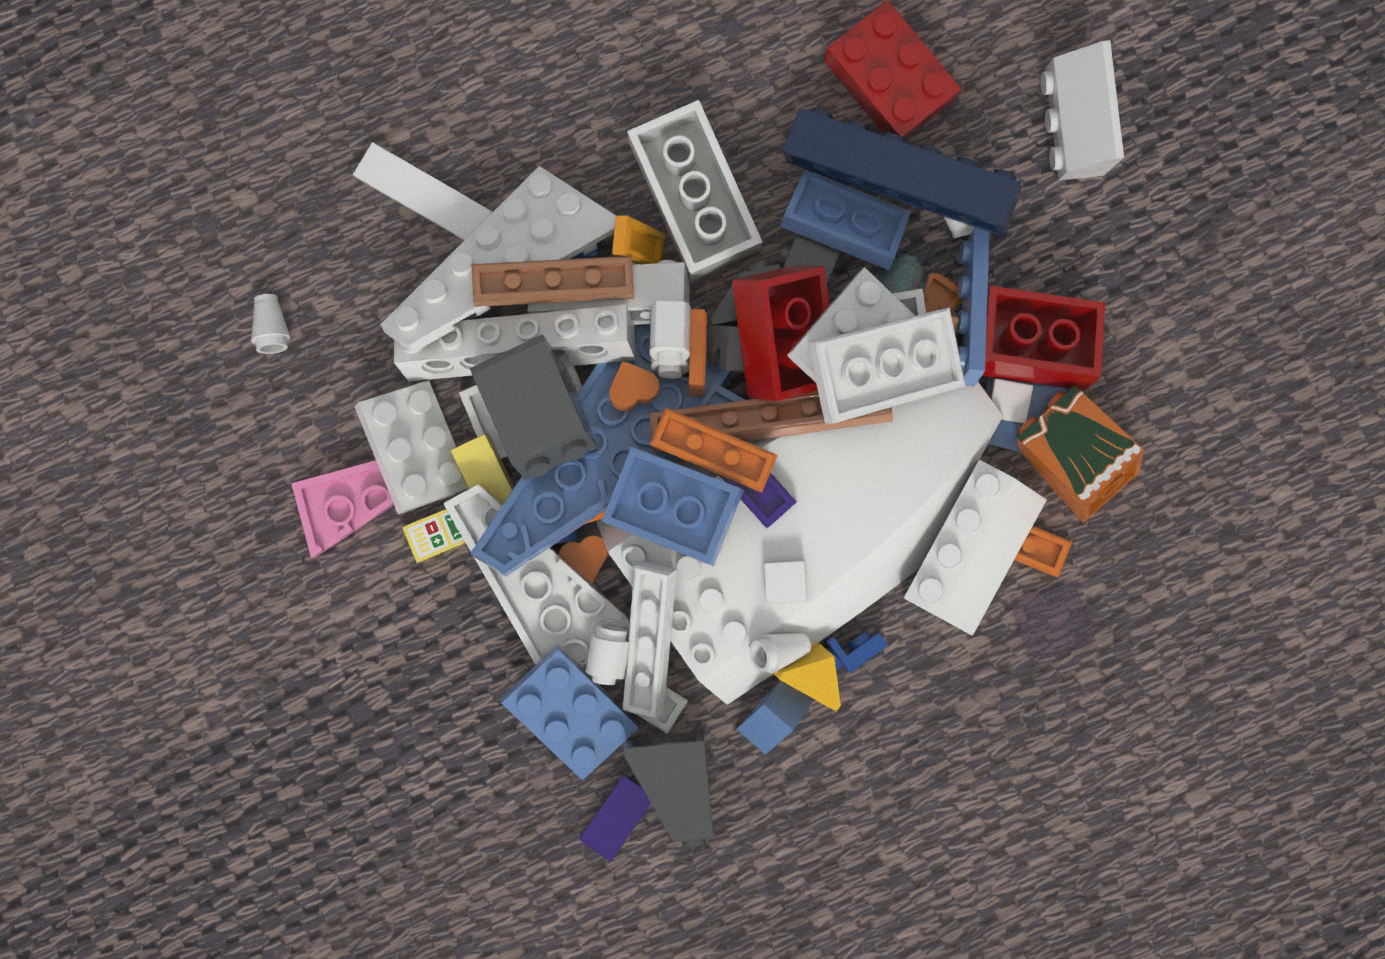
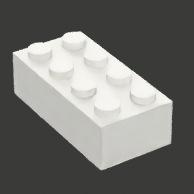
(694, 190)

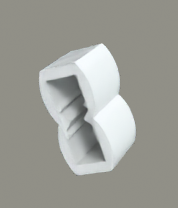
(670, 338)

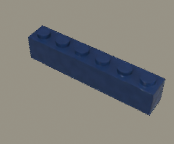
(903, 171)

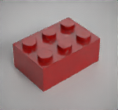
(891, 72)
(772, 317)
(1043, 338)

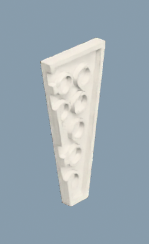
(533, 224)
(545, 596)

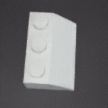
(1083, 112)

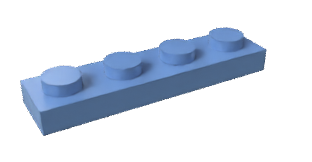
(973, 317)

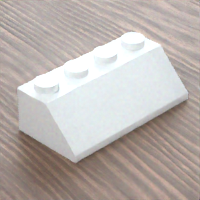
(975, 547)

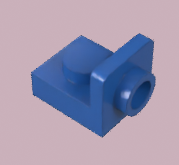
(862, 649)

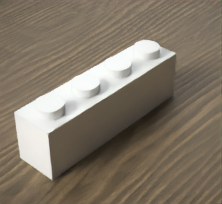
(652, 283)

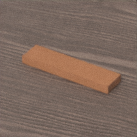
(552, 281)

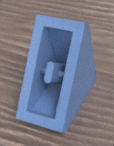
(775, 716)

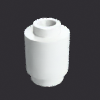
(607, 654)

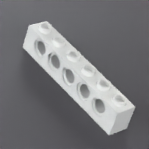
(575, 335)

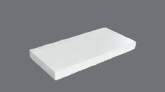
(886, 365)

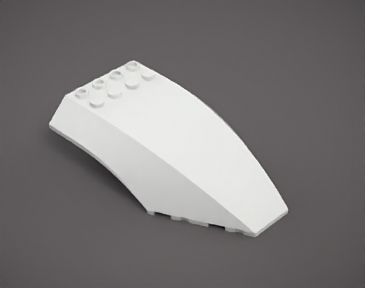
(860, 522)

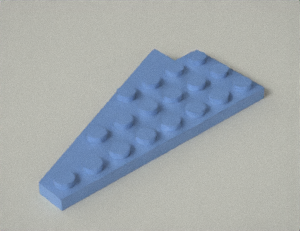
(576, 491)

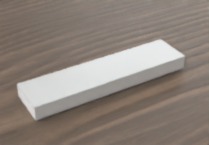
(420, 192)
(649, 639)

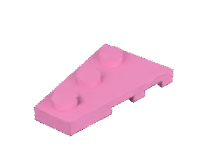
(340, 504)

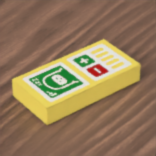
(432, 535)

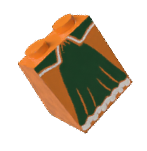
(1080, 452)

